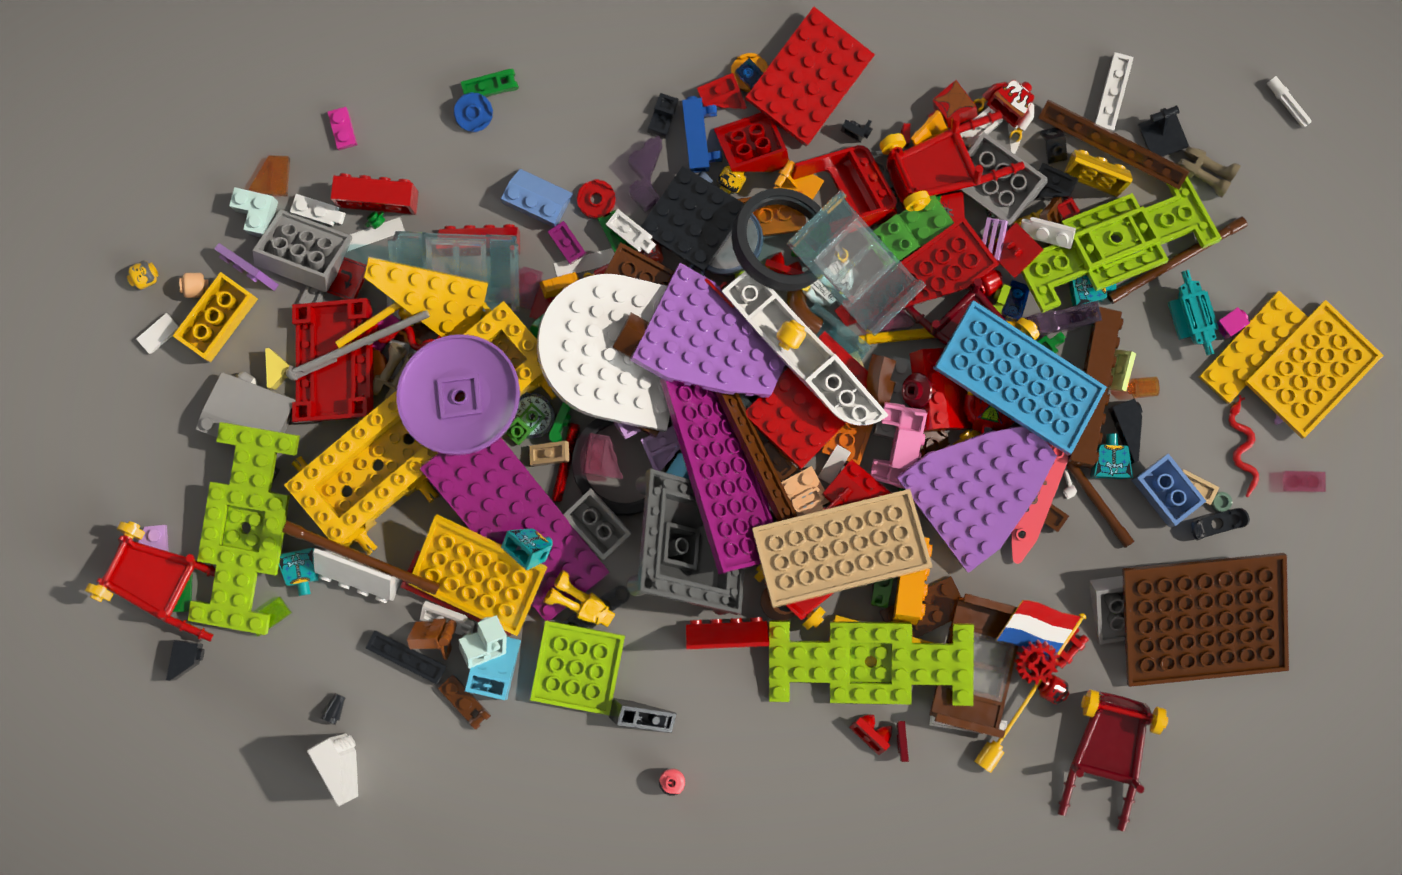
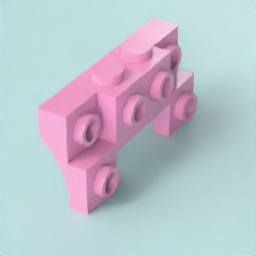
(906, 442)

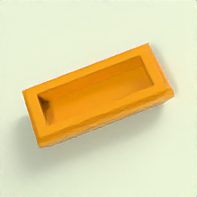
(554, 286)

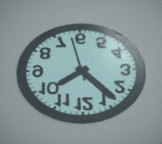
(545, 419)

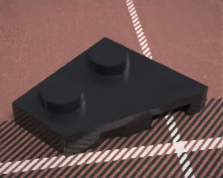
(1058, 183)

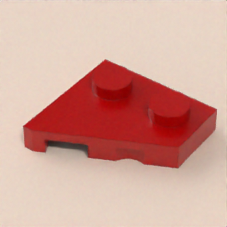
(722, 93)

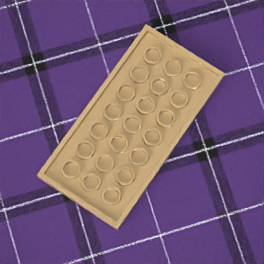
(841, 548)

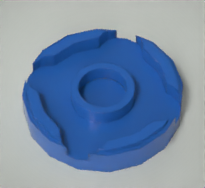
(473, 112)

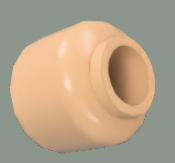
(193, 285)

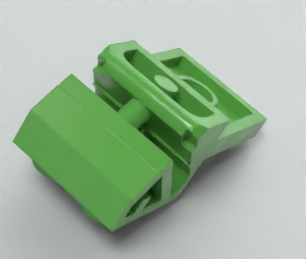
(913, 229)

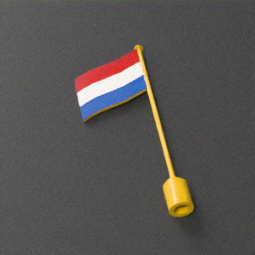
(1030, 623)

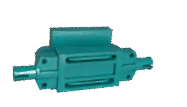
(1194, 314)

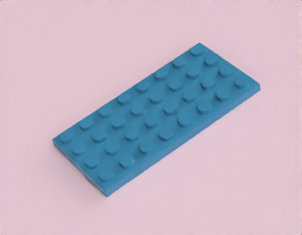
(1020, 377)

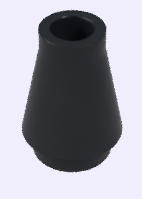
(333, 709)

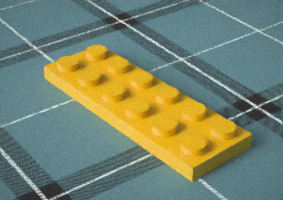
(1252, 346)

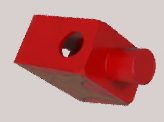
(954, 101)

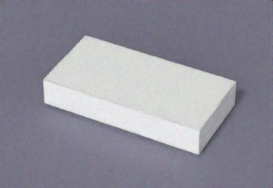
(158, 333)

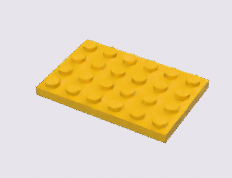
(1313, 369)
(477, 574)

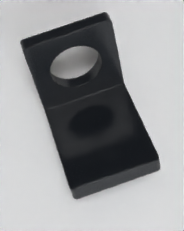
(1055, 145)

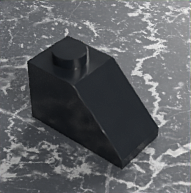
(183, 658)

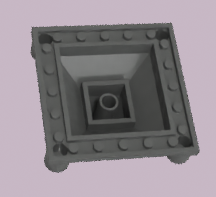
(676, 549)

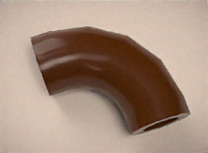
(797, 303)

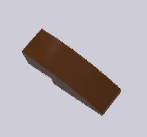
(879, 378)

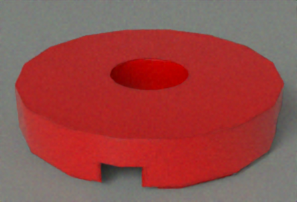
(592, 188)

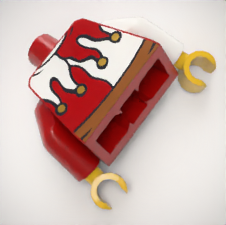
(1013, 102)

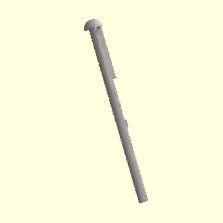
(329, 358)

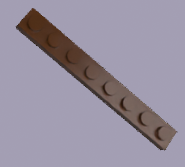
(1114, 144)
(757, 456)

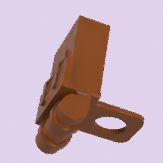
(432, 635)

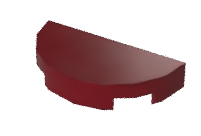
(902, 741)

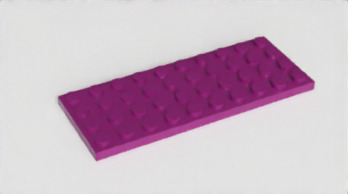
(719, 474)
(500, 495)

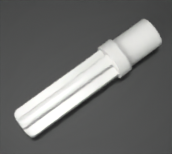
(1281, 92)

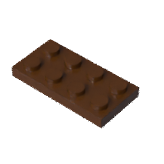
(939, 607)

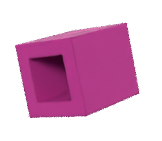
(1232, 323)

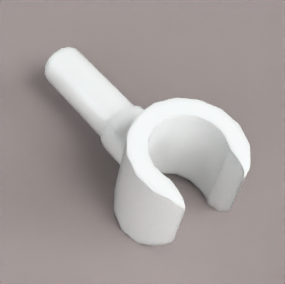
(1070, 491)

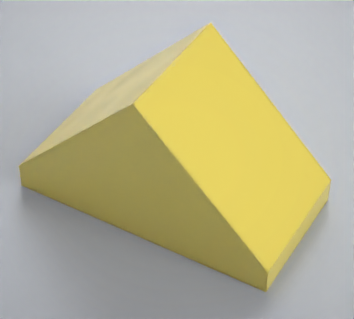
(275, 369)

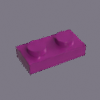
(566, 242)

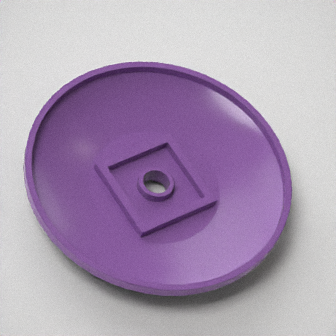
(440, 372)

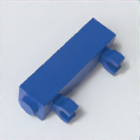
(696, 135)

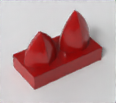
(777, 264)
(876, 740)

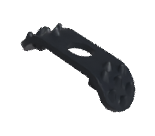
(1231, 520)

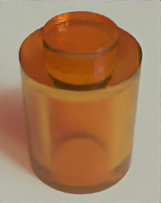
(1144, 387)

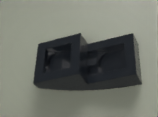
(662, 115)

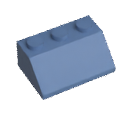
(536, 198)
(1169, 490)

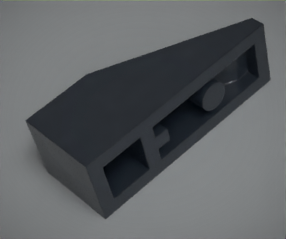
(1128, 424)
(641, 716)

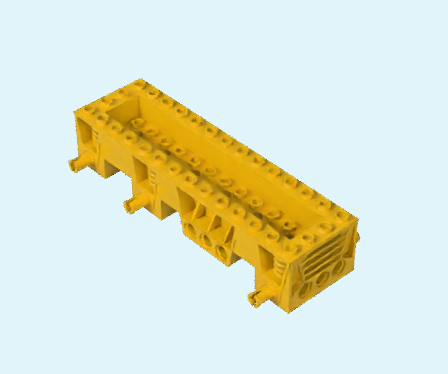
(382, 436)

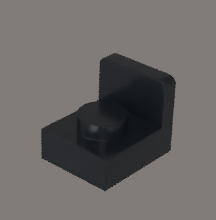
(855, 131)

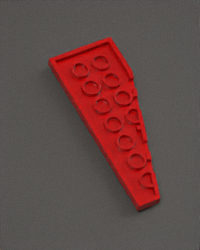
(944, 264)

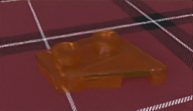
(273, 177)

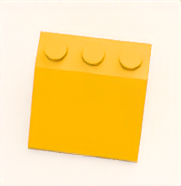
(1098, 173)

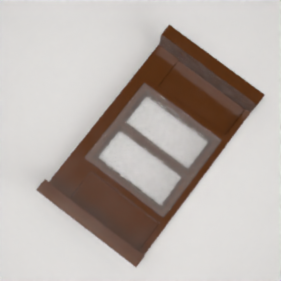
(992, 668)

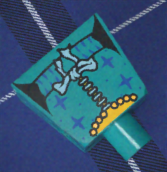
(1083, 291)
(1113, 460)
(527, 547)
(299, 569)

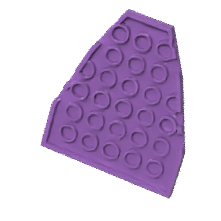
(705, 341)
(979, 489)

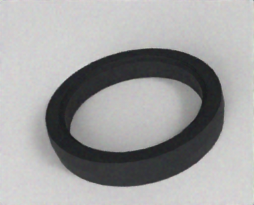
(741, 247)
(581, 478)

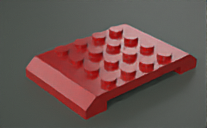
(345, 386)

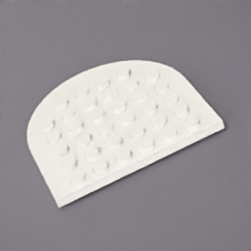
(579, 355)

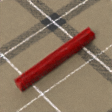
(563, 468)

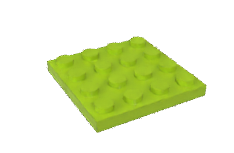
(577, 667)

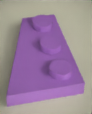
(242, 265)

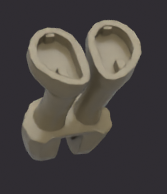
(1199, 156)
(396, 354)

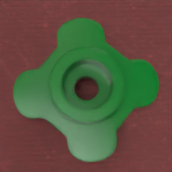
(375, 219)

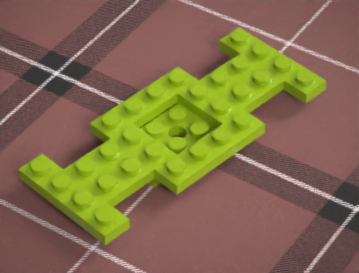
(1139, 230)
(243, 553)
(898, 661)

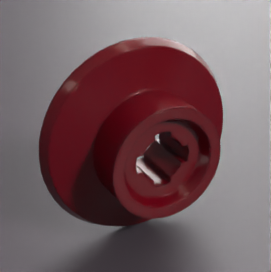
(922, 391)

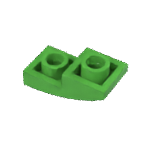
(518, 432)

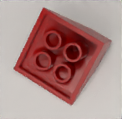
(752, 144)

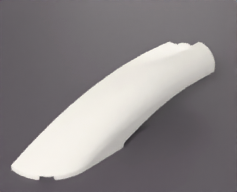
(812, 361)

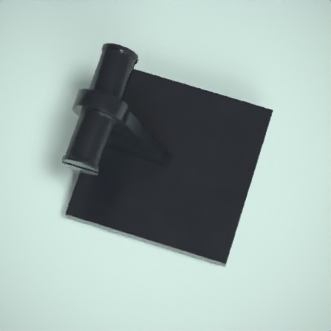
(1164, 132)

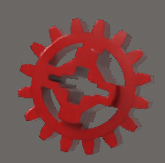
(1037, 662)

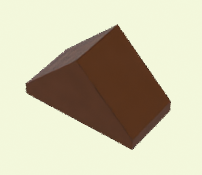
(630, 334)

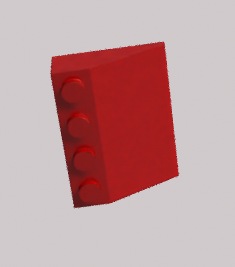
(947, 399)
(726, 634)

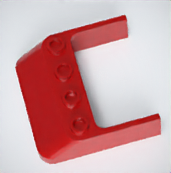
(858, 177)

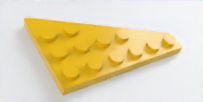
(451, 300)

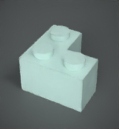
(258, 207)
(484, 644)

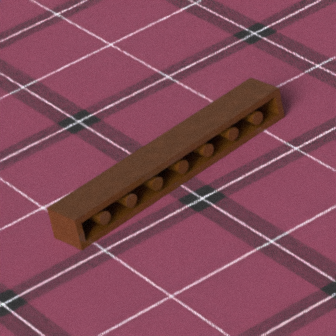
(1098, 364)

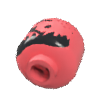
(677, 776)

